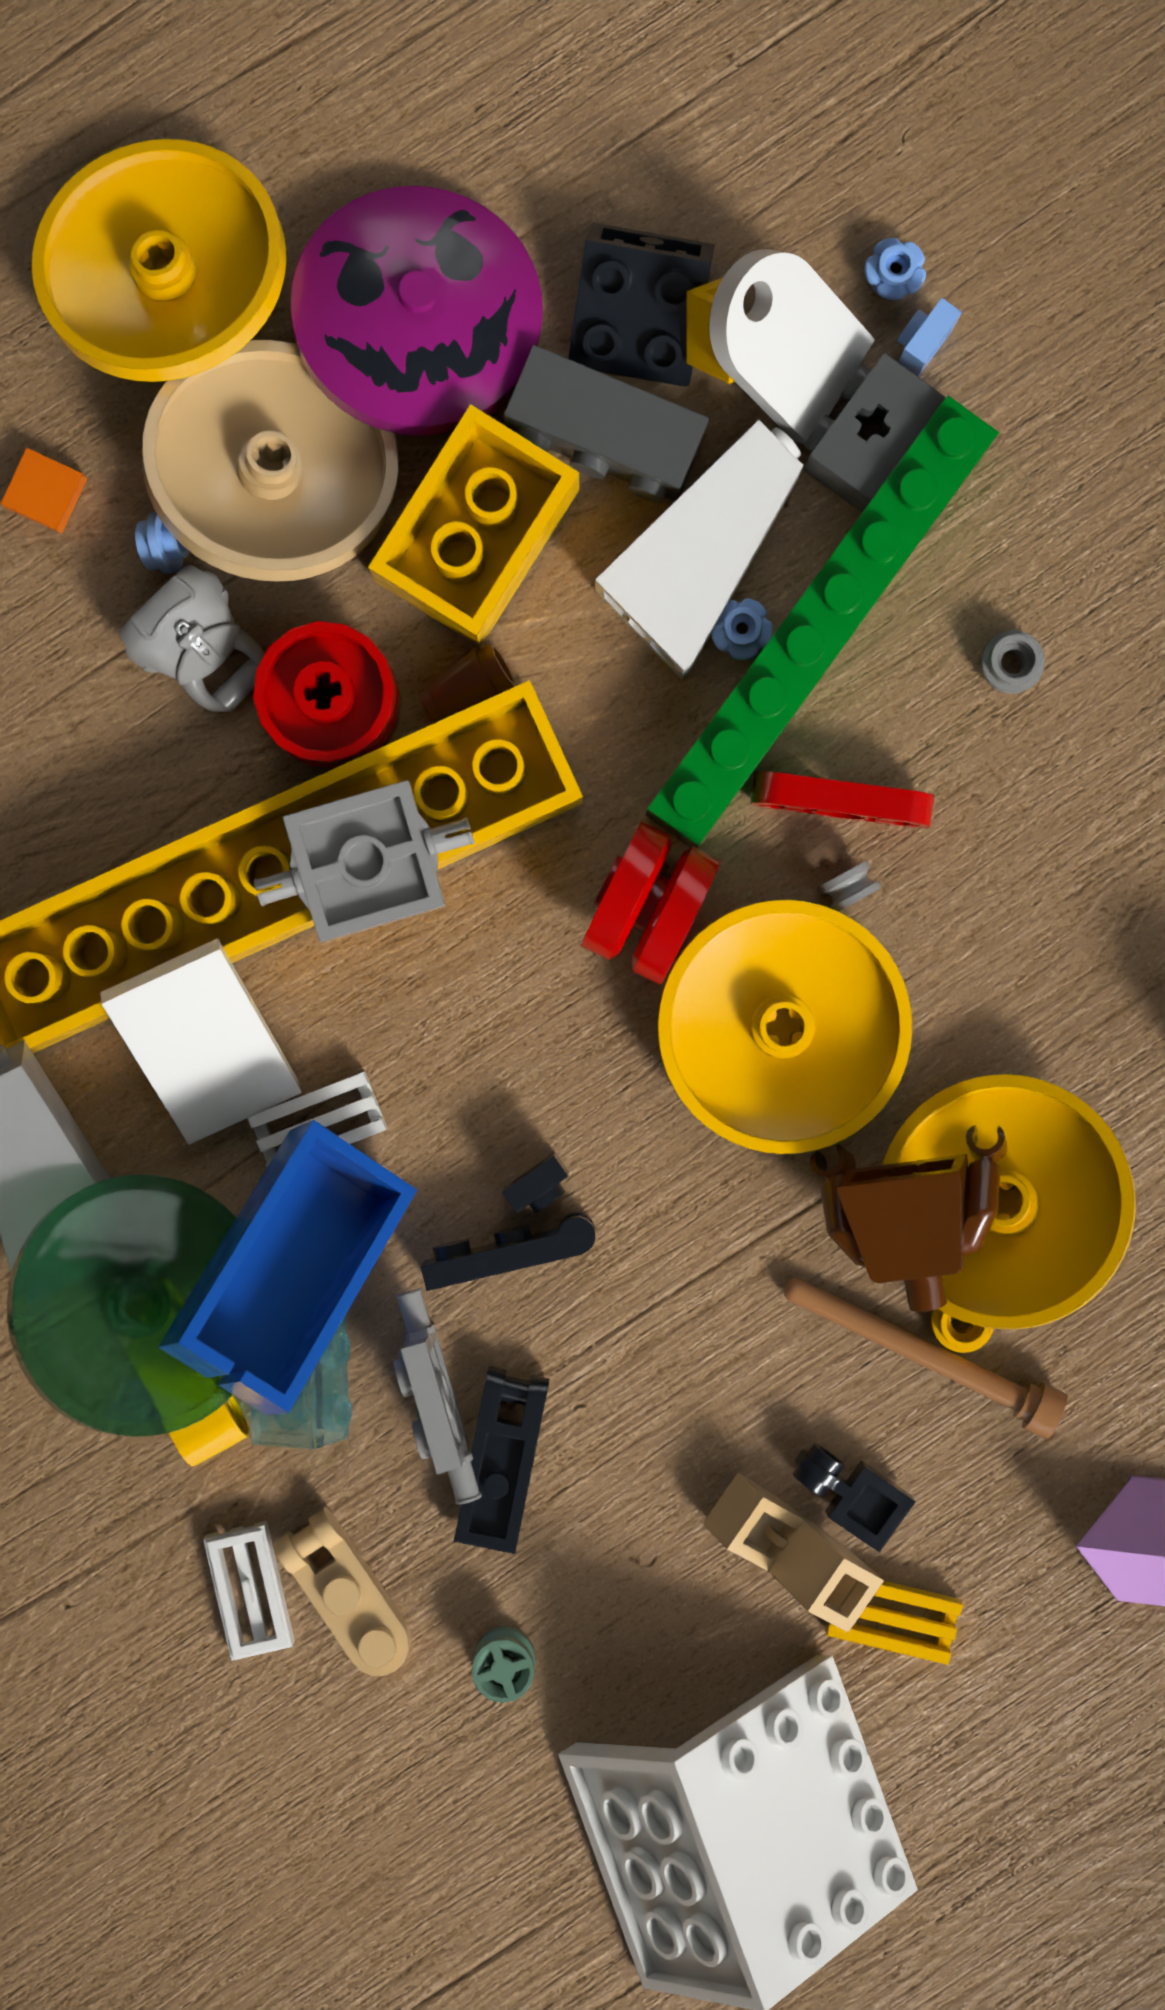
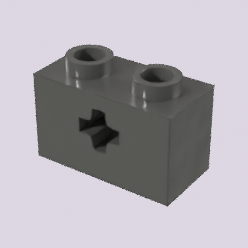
(892, 400)

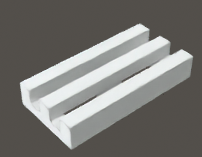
(267, 1142)
(238, 1539)

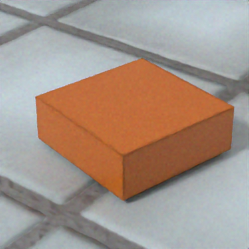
(44, 491)

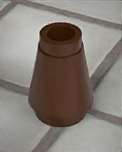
(467, 682)

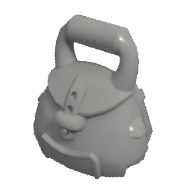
(189, 634)

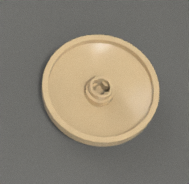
(265, 468)

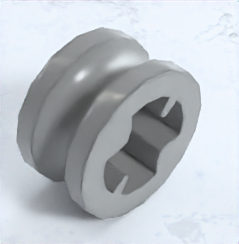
(850, 887)

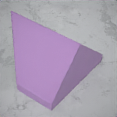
(1129, 1542)

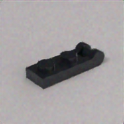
(512, 1250)
(502, 1462)

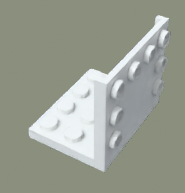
(746, 1844)

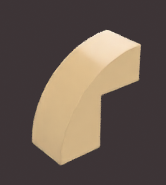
(795, 1552)

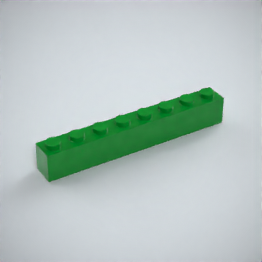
(821, 622)

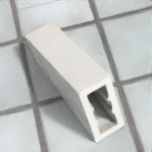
(696, 553)

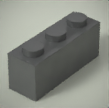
(606, 425)

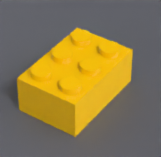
(475, 526)

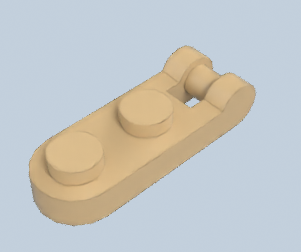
(346, 1595)

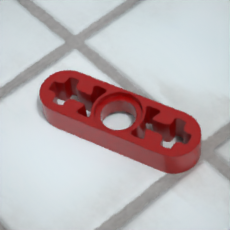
(842, 799)

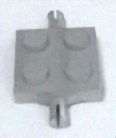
(364, 861)
(425, 1375)

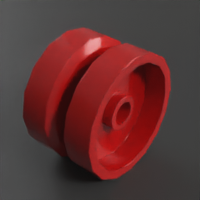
(305, 666)
(649, 902)

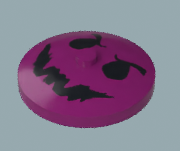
(415, 309)

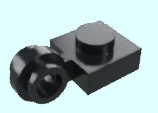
(864, 1503)

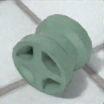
(506, 1677)

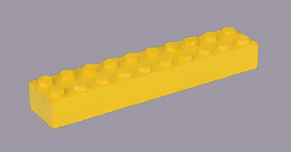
(56, 957)

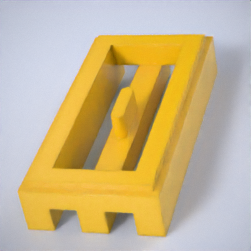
(944, 1630)

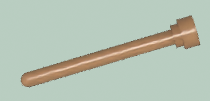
(1035, 1406)

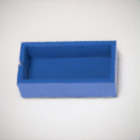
(289, 1269)

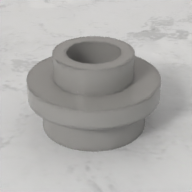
(1022, 645)

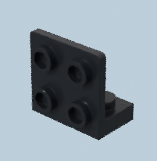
(635, 303)

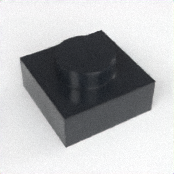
(538, 1185)

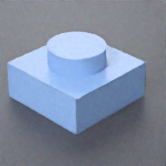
(926, 335)

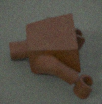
(913, 1215)

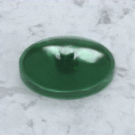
(100, 1295)

